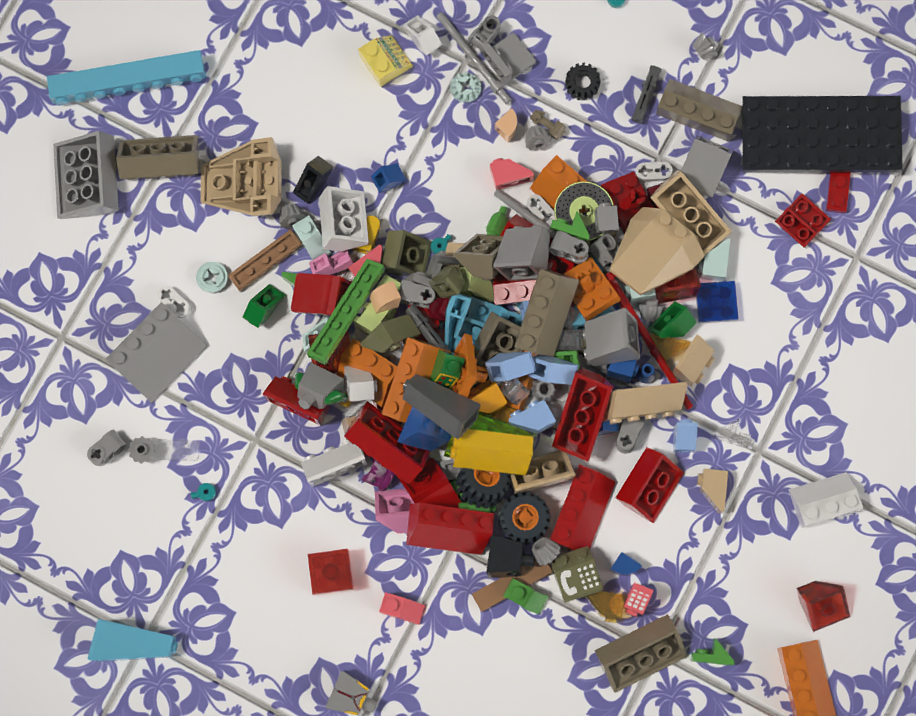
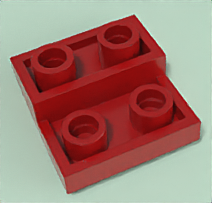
(802, 220)

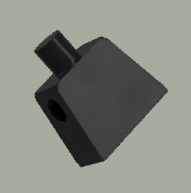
(507, 558)

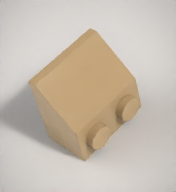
(693, 361)

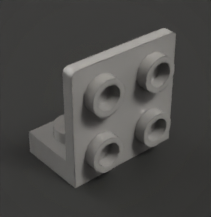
(508, 58)
(432, 270)

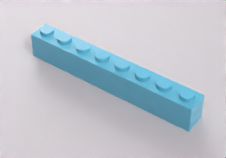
(126, 77)

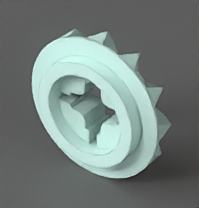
(469, 94)
(203, 274)

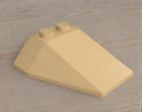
(244, 179)
(655, 251)

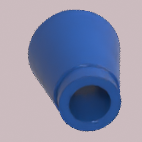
(644, 377)

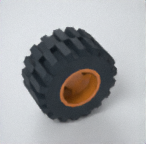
(482, 487)
(524, 517)

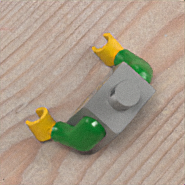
(320, 388)

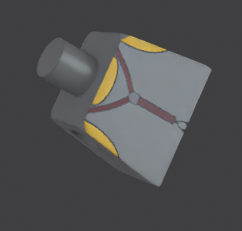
(350, 696)

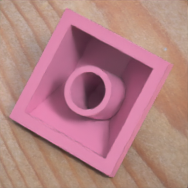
(393, 509)

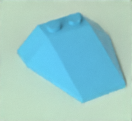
(468, 315)

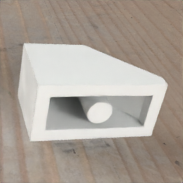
(422, 35)
(359, 384)

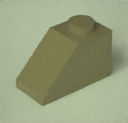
(448, 281)

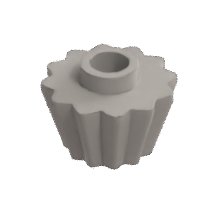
(705, 46)
(537, 138)
(290, 215)
(651, 310)
(536, 392)
(135, 446)
(545, 551)

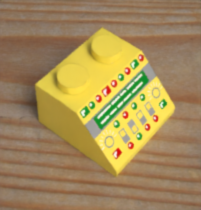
(384, 59)

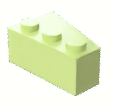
(369, 319)

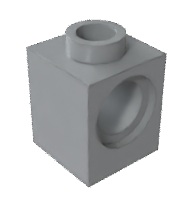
(606, 218)

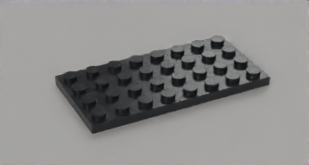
(822, 134)

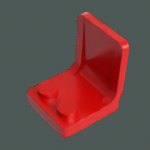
(318, 293)
(432, 487)

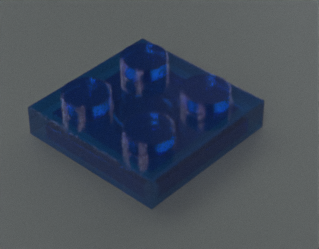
(717, 302)

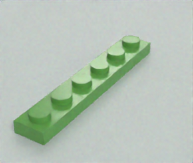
(346, 311)

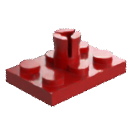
(627, 196)

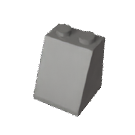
(706, 165)
(523, 253)
(611, 338)

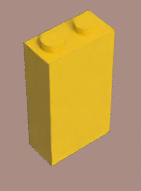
(492, 451)

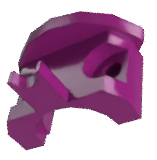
(380, 476)

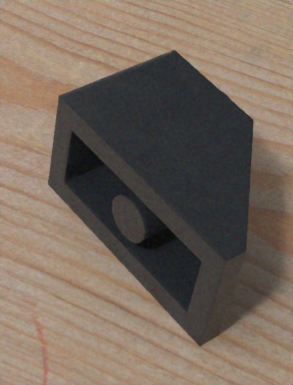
(312, 179)

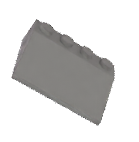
(86, 176)
(156, 352)

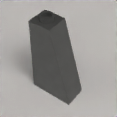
(441, 405)

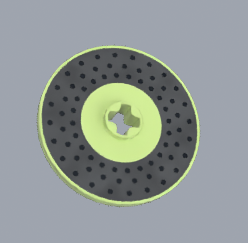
(578, 196)

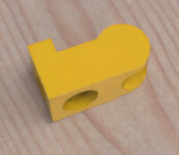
(373, 229)

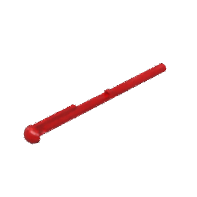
(654, 351)

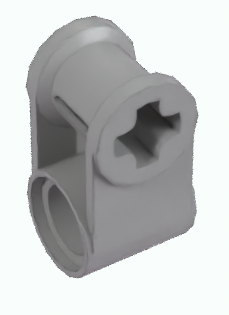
(483, 35)
(567, 246)
(604, 250)
(413, 294)
(629, 431)
(108, 447)

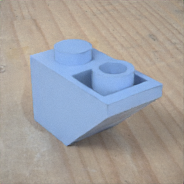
(510, 366)
(553, 370)
(534, 419)
(685, 436)

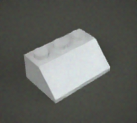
(343, 219)
(332, 463)
(825, 499)

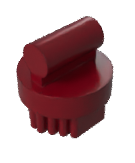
(438, 309)

